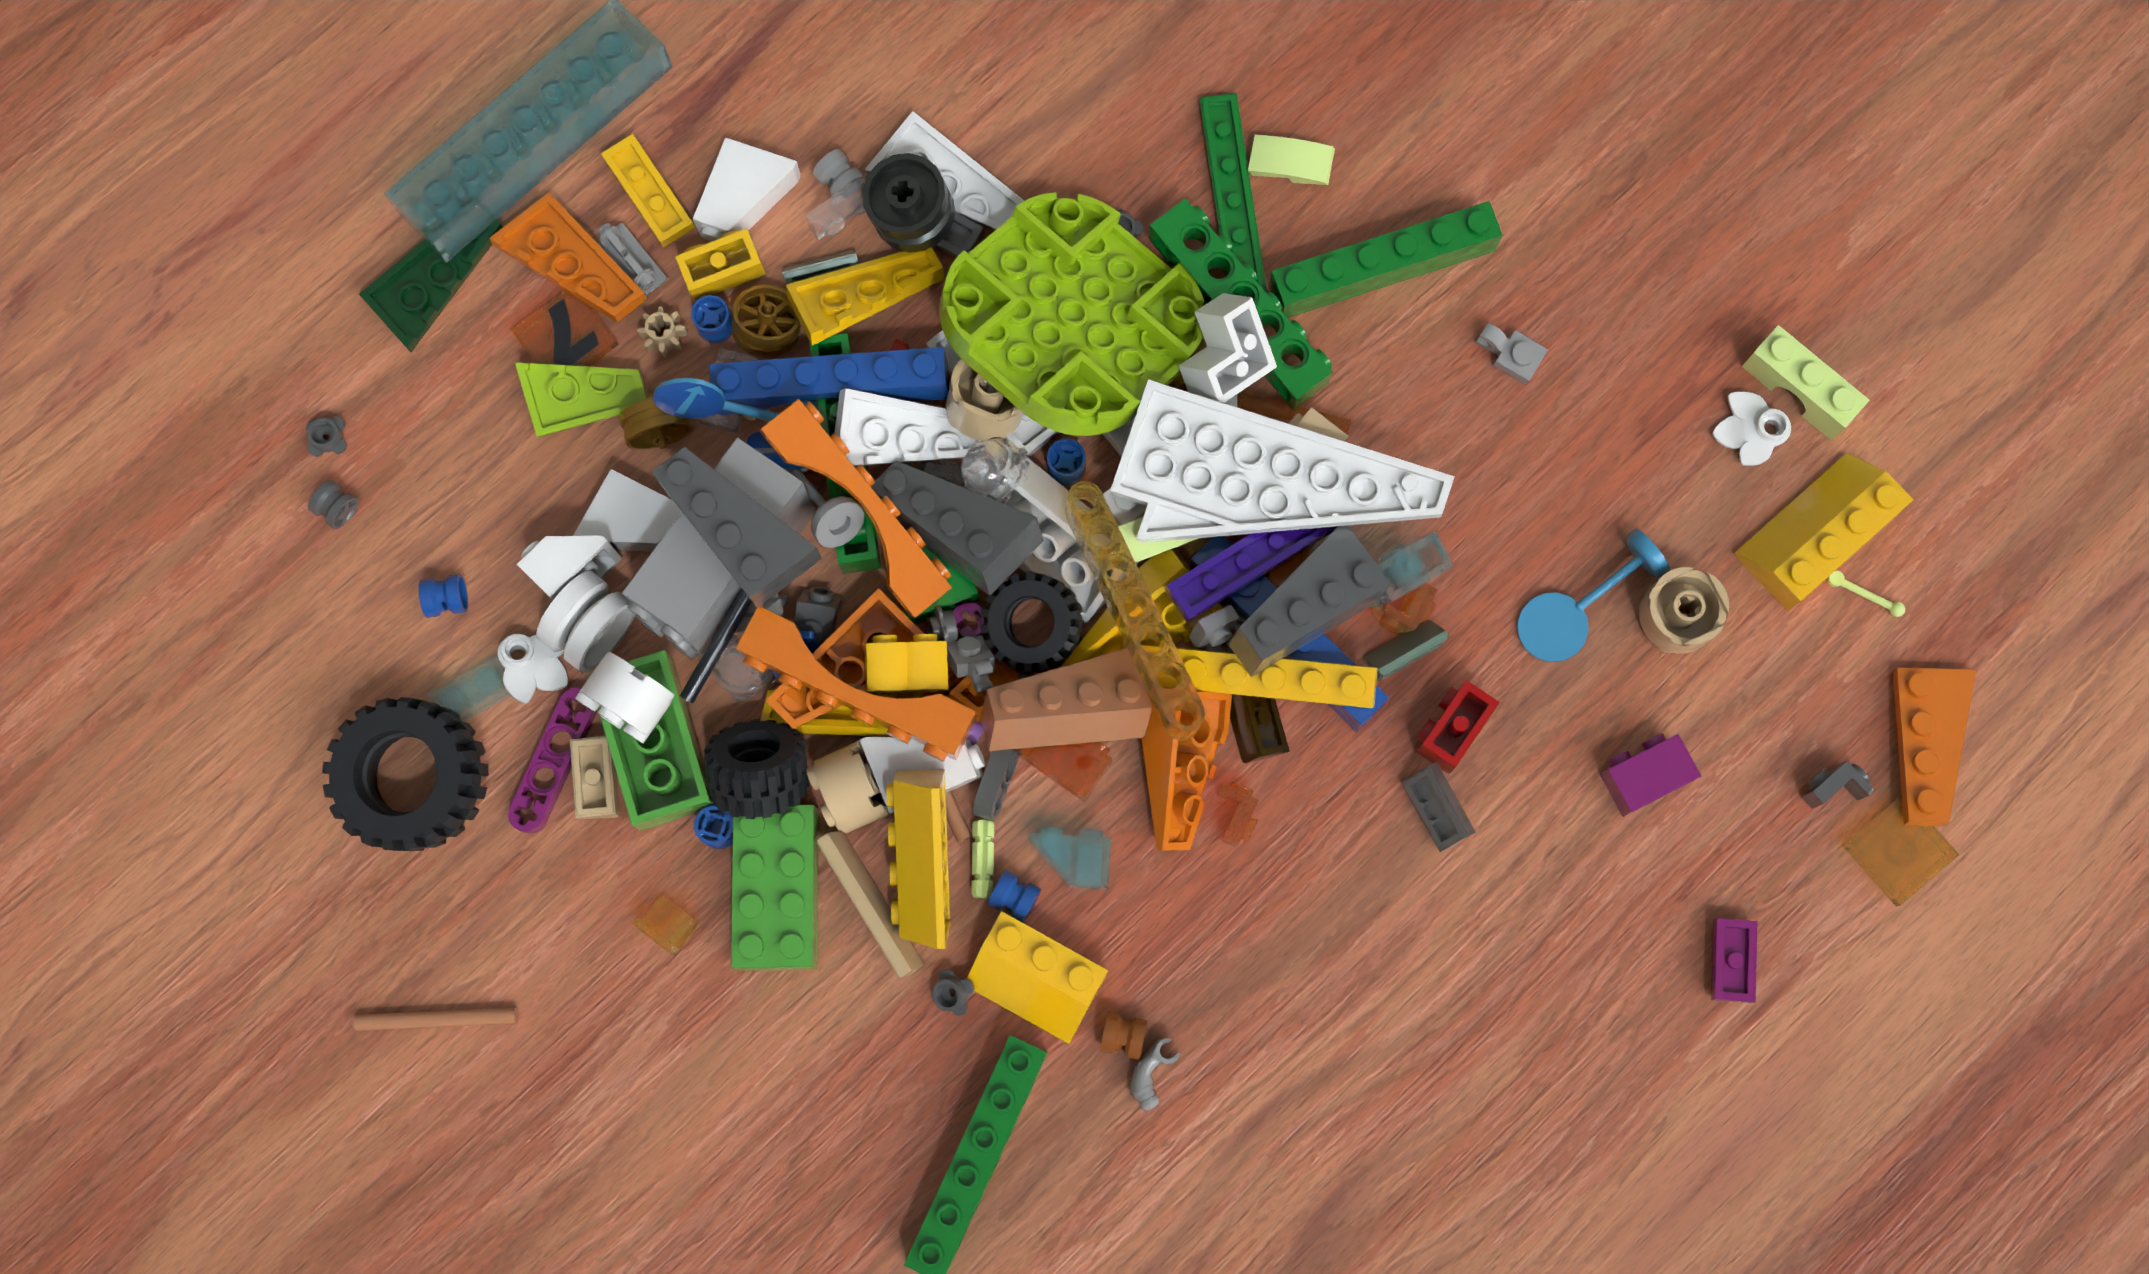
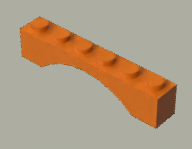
(909, 572)
(930, 720)

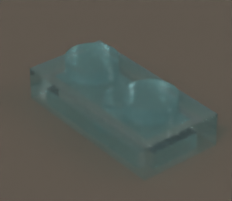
(473, 690)

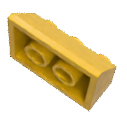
(1036, 977)

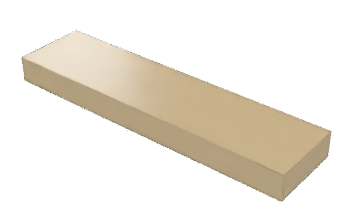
(869, 903)

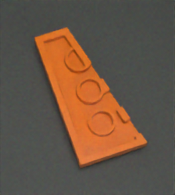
(566, 255)
(1931, 731)

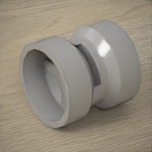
(835, 171)

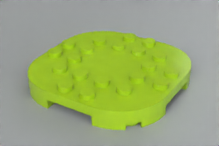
(1070, 314)

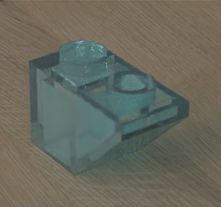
(1077, 860)

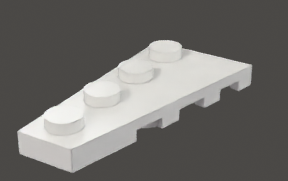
(974, 189)
(893, 430)

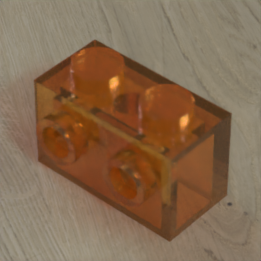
(1071, 765)

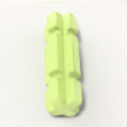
(982, 858)

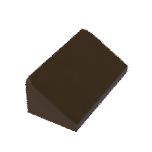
(1257, 728)

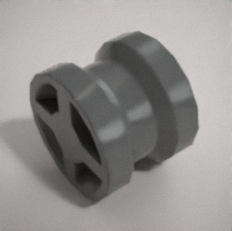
(333, 504)

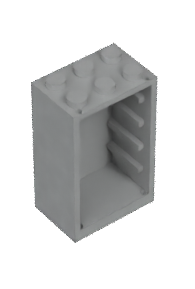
(682, 583)

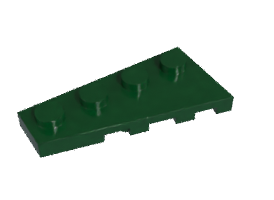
(422, 285)

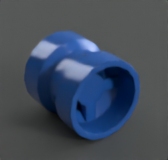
(709, 311)
(1063, 455)
(443, 595)
(721, 828)
(1016, 897)

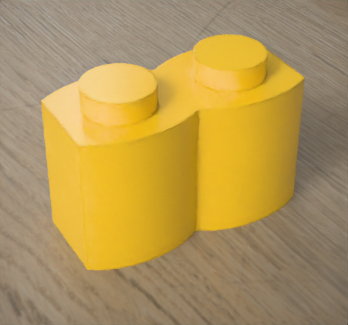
(906, 666)

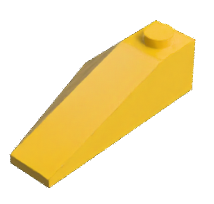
(1156, 573)

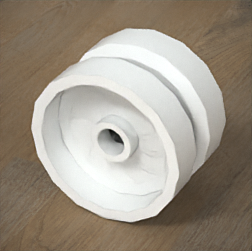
(585, 621)

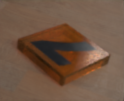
(564, 333)

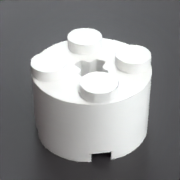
(625, 696)

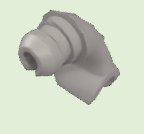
(1141, 1083)

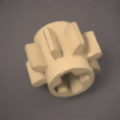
(671, 336)

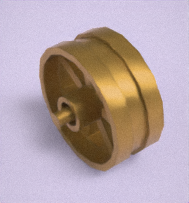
(768, 339)
(651, 427)

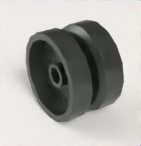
(908, 202)

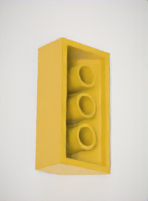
(1822, 528)
(921, 856)

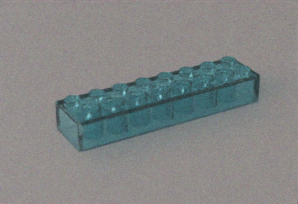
(529, 129)

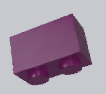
(1649, 774)

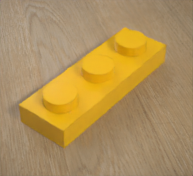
(648, 190)

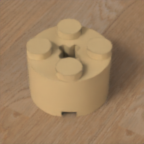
(978, 407)
(1681, 632)
(847, 788)

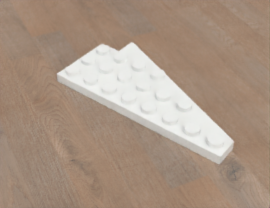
(1238, 473)

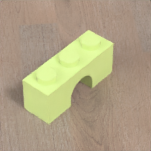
(1826, 395)

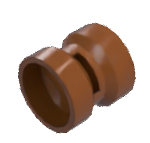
(1123, 1035)

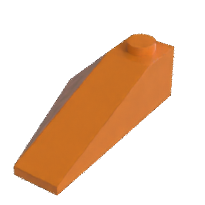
(844, 656)
(1180, 770)

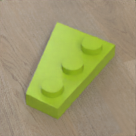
(577, 395)

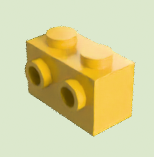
(720, 264)

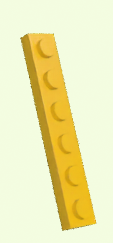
(1283, 680)

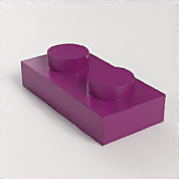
(1734, 960)

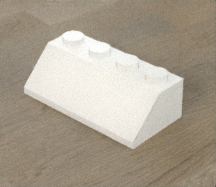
(1059, 552)

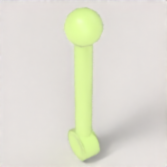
(1837, 579)

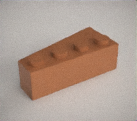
(1069, 705)

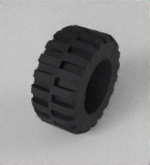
(356, 765)

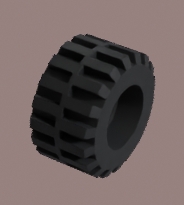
(999, 616)
(756, 768)

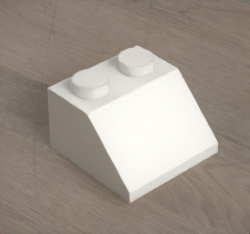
(562, 558)

